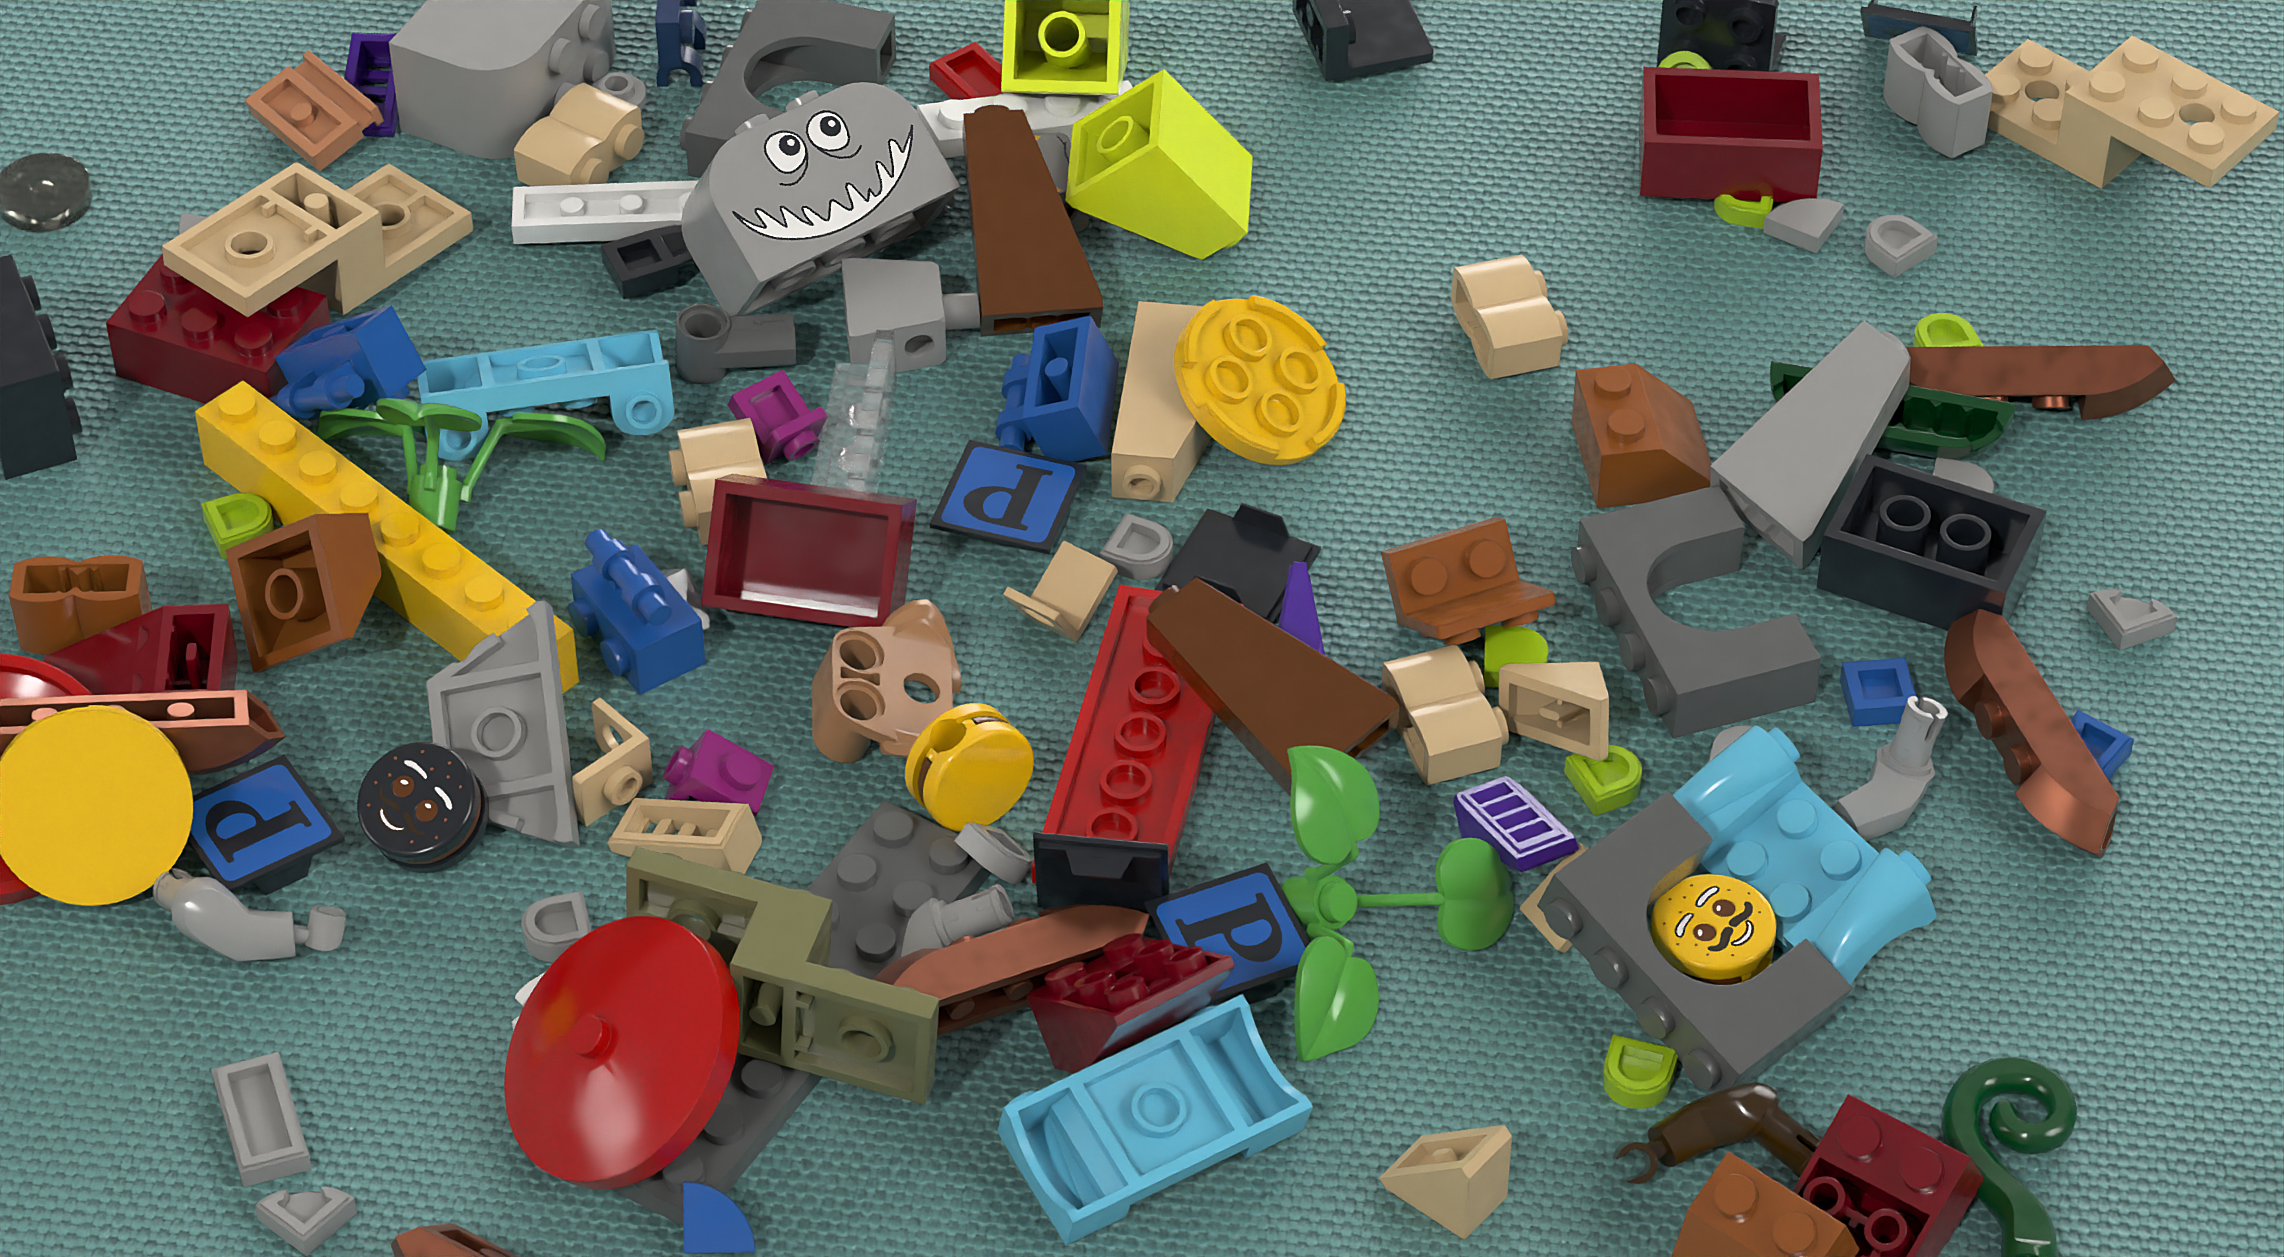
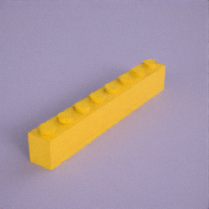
(423, 569)

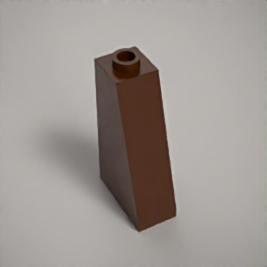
(1022, 238)
(1265, 680)

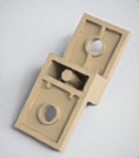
(2124, 108)
(317, 238)

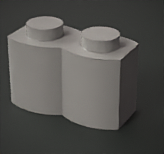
(1937, 91)

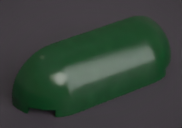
(1926, 419)

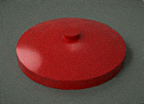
(622, 1053)

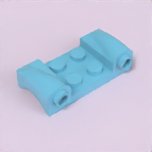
(574, 372)
(1803, 854)
(1150, 1118)

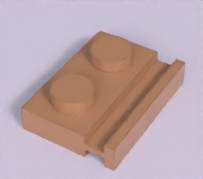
(313, 111)

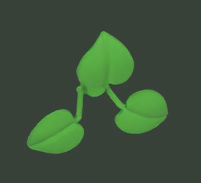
(435, 488)
(1331, 810)

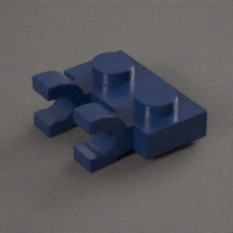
(675, 28)

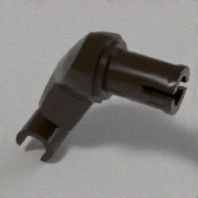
(1722, 1119)

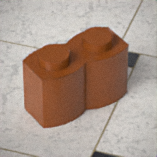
(70, 600)

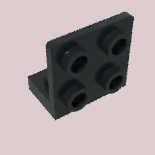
(1723, 33)
(1362, 36)

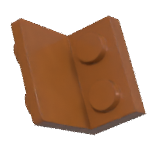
(1461, 583)

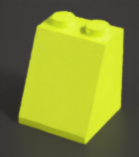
(1065, 46)
(1161, 169)

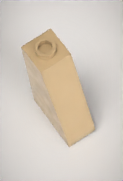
(1155, 431)

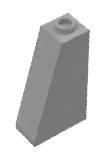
(1807, 448)

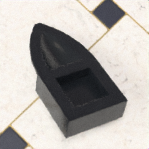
(646, 260)

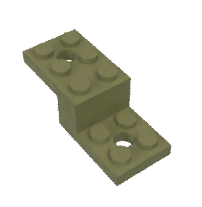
(788, 996)

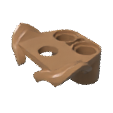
(862, 677)

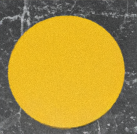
(1259, 380)
(92, 805)

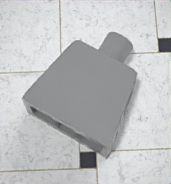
(905, 300)

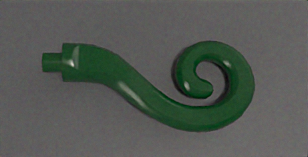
(2022, 1218)

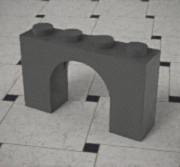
(780, 46)
(1686, 672)
(1716, 1030)

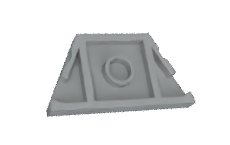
(509, 726)

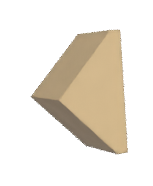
(1557, 705)
(1454, 1176)

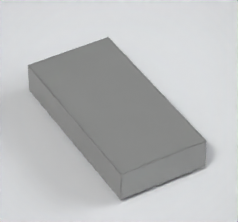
(261, 1119)

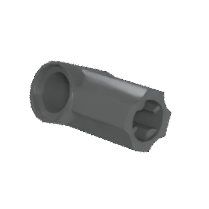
(714, 342)

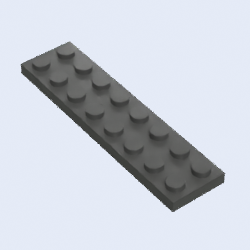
(875, 887)

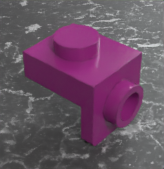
(779, 418)
(717, 773)

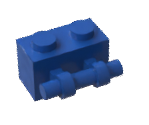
(347, 365)
(1061, 392)
(634, 615)

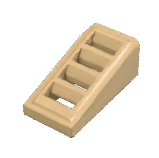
(708, 832)

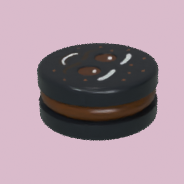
(423, 807)

